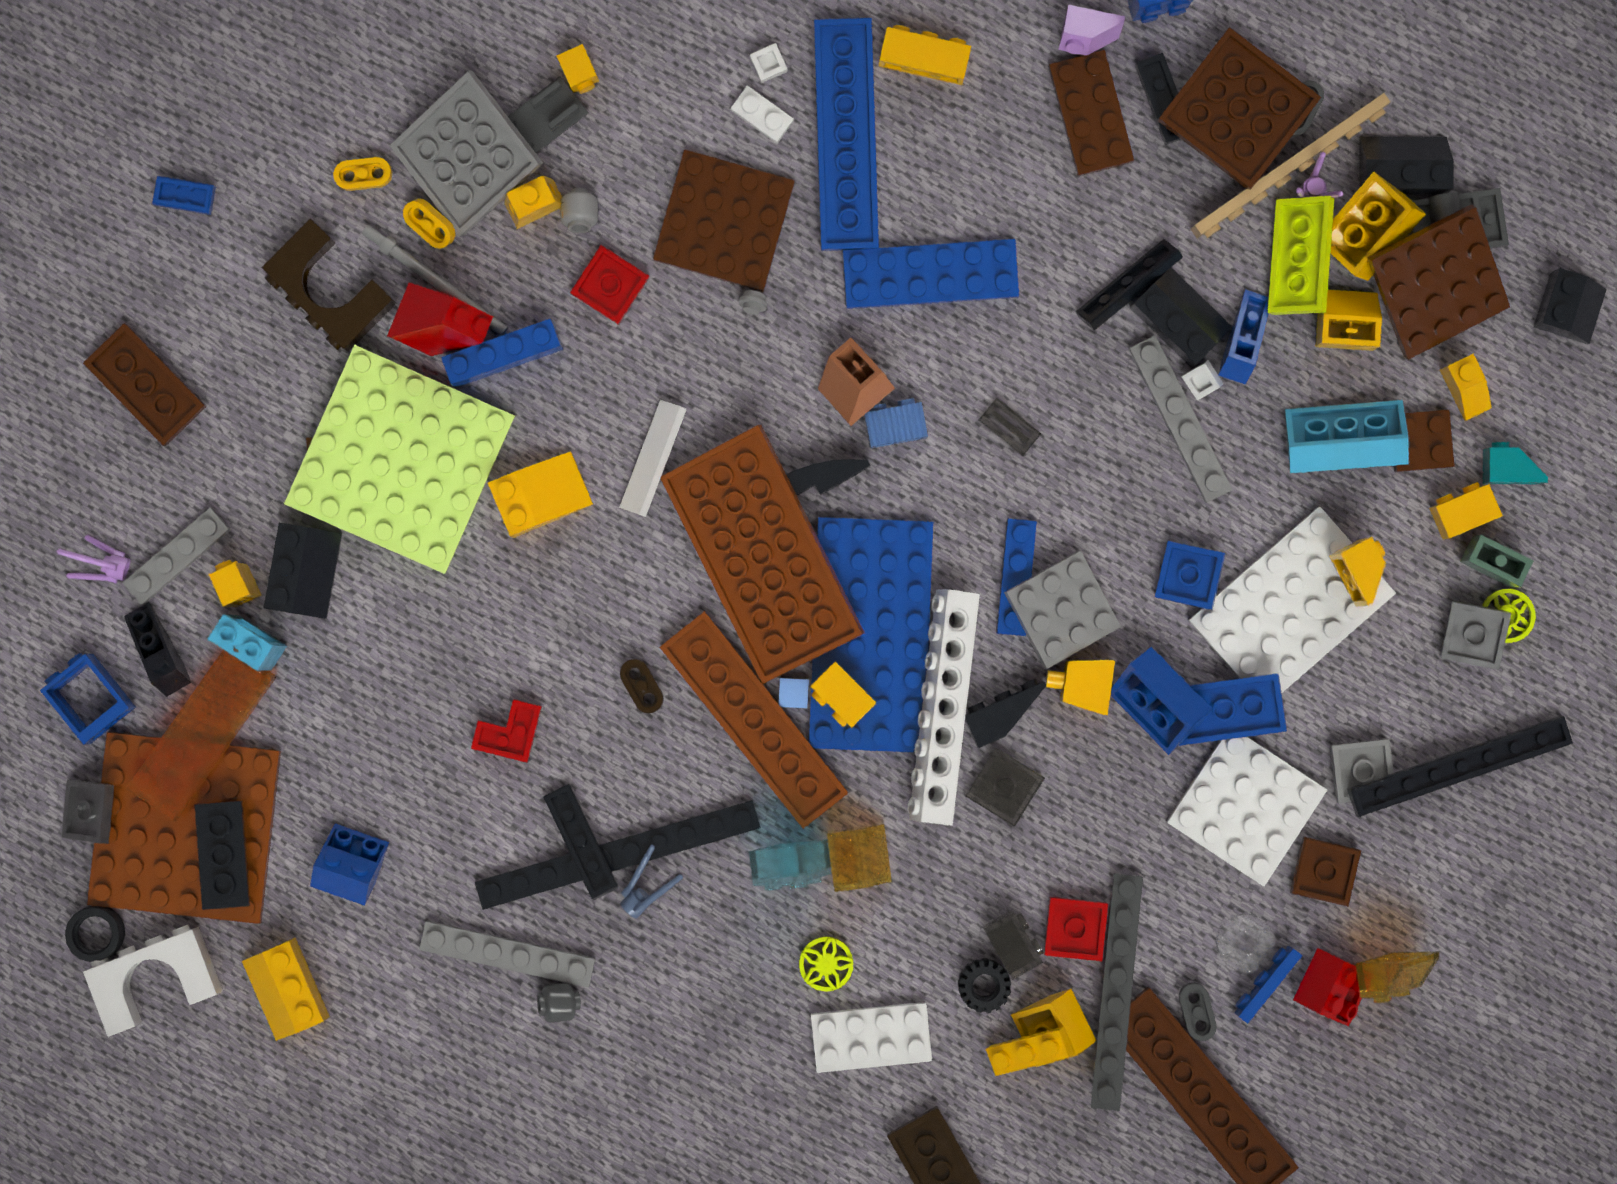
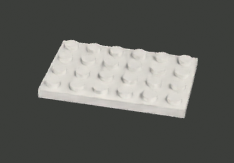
(1286, 606)

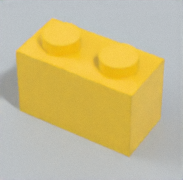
(1465, 511)
(234, 583)
(842, 695)

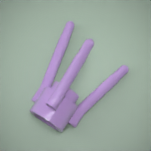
(1314, 185)
(114, 566)

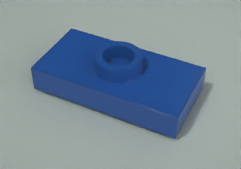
(184, 195)

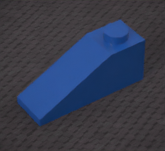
(1245, 338)

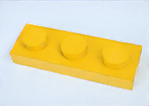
(1029, 1051)

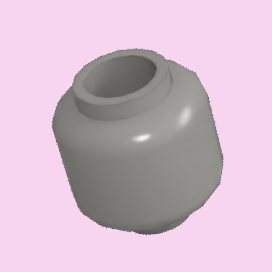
(579, 210)

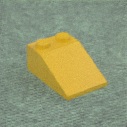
(540, 494)

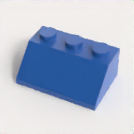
(1159, 700)

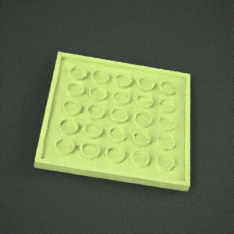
(399, 459)

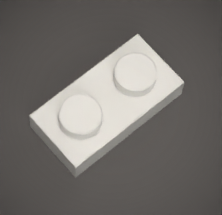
(762, 114)

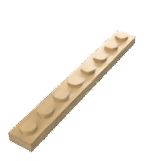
(1300, 161)

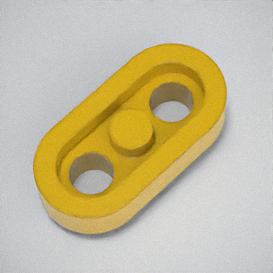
(363, 173)
(429, 224)

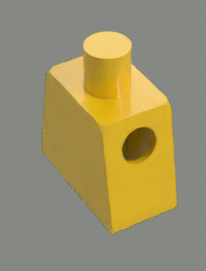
(532, 200)
(1084, 684)

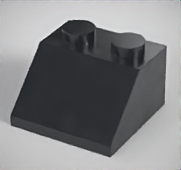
(1570, 306)

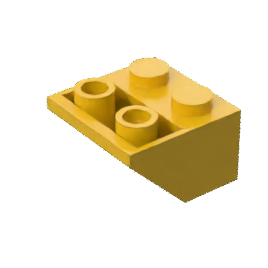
(1350, 321)

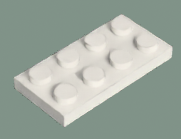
(871, 1037)

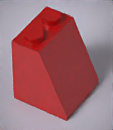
(437, 322)

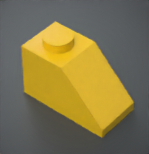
(1467, 386)

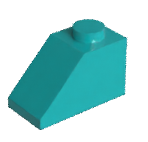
(1510, 466)

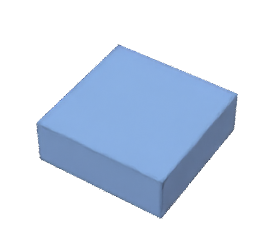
(793, 693)

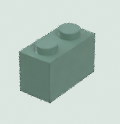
(1496, 561)

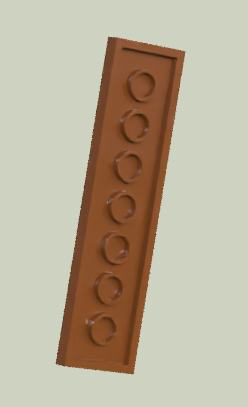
(754, 720)

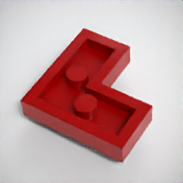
(515, 739)

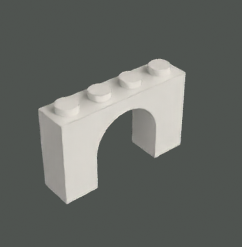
(111, 979)

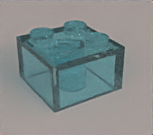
(790, 864)

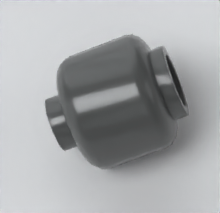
(558, 1002)

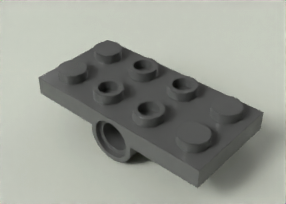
(1488, 205)

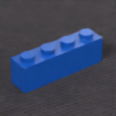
(502, 353)

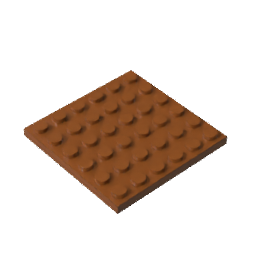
(155, 859)

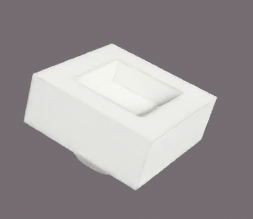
(768, 63)
(1202, 380)

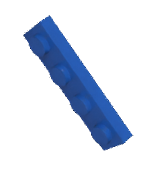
(1016, 569)

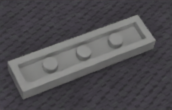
(176, 556)

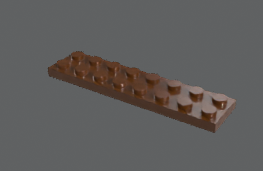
(1203, 1095)

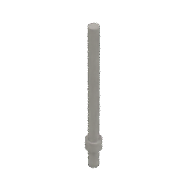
(390, 247)

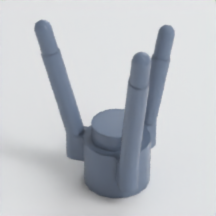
(638, 900)

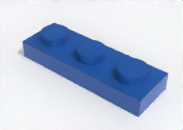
(1266, 983)

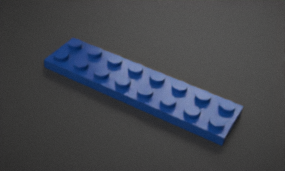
(846, 134)

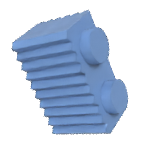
(895, 424)

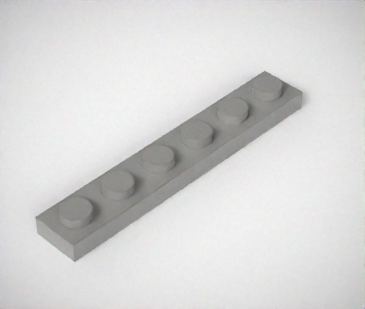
(1180, 419)
(507, 954)

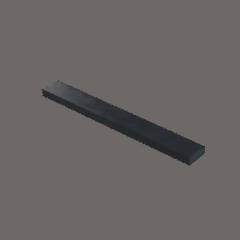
(1459, 766)

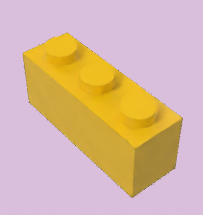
(925, 54)

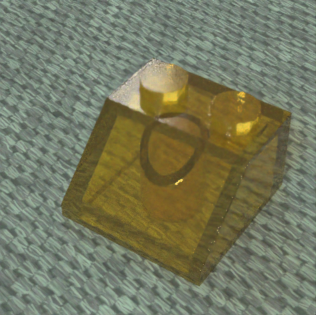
(1394, 974)

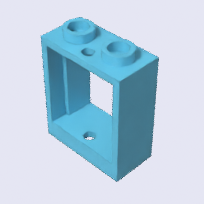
(254, 645)

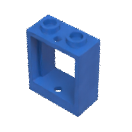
(58, 680)

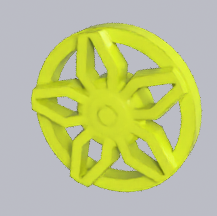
(1515, 612)
(826, 964)

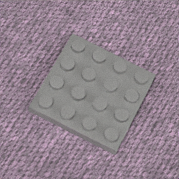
(466, 153)

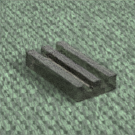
(1028, 442)

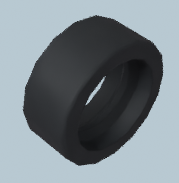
(72, 936)

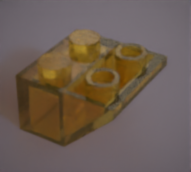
(859, 857)

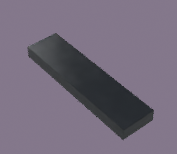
(1129, 284)
(581, 842)

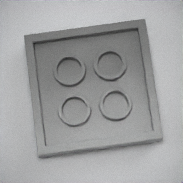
(1062, 609)

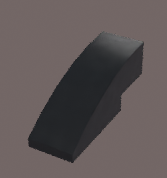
(825, 474)

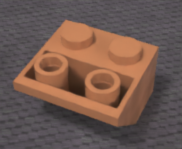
(853, 382)

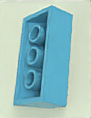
(1347, 436)

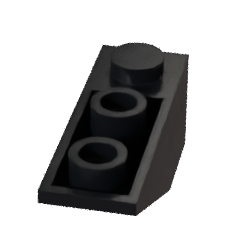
(157, 651)
(998, 718)

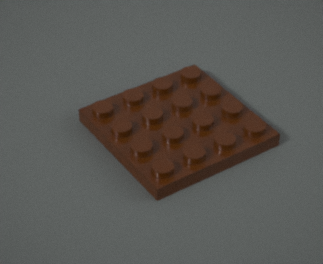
(1239, 109)
(723, 220)
(1439, 281)

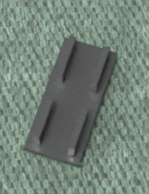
(548, 114)

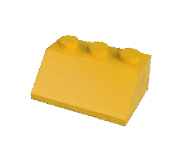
(1371, 222)
(286, 989)

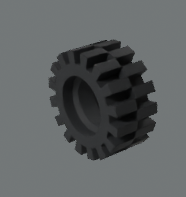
(990, 1002)

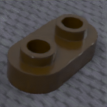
(640, 687)

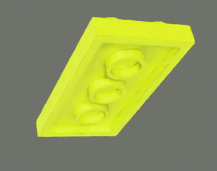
(1301, 255)

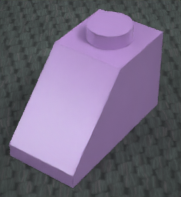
(1089, 30)

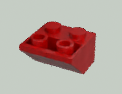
(1330, 988)

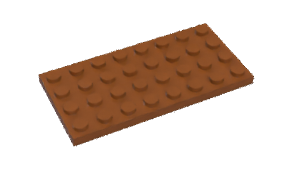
(762, 554)

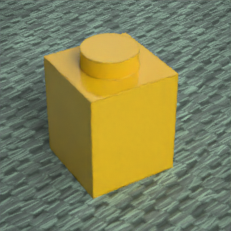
(578, 69)

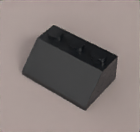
(1408, 163)
(1181, 317)
(302, 570)

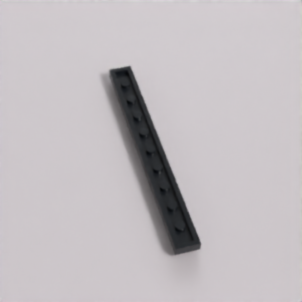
(620, 853)

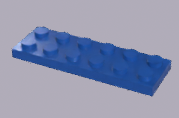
(931, 274)

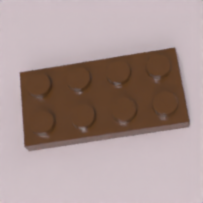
(1091, 113)
(144, 384)

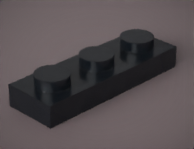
(1158, 89)

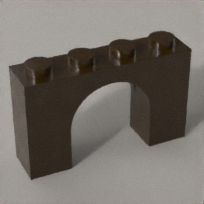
(290, 271)

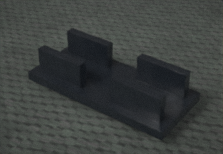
(222, 855)

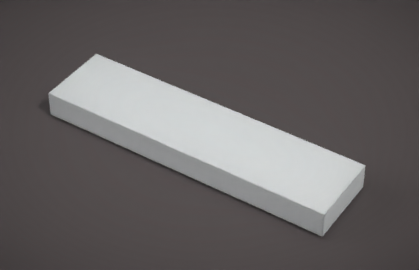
(652, 458)

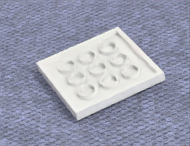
(1246, 807)

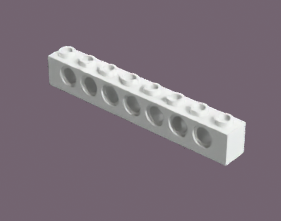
(952, 720)

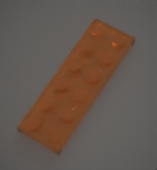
(200, 734)

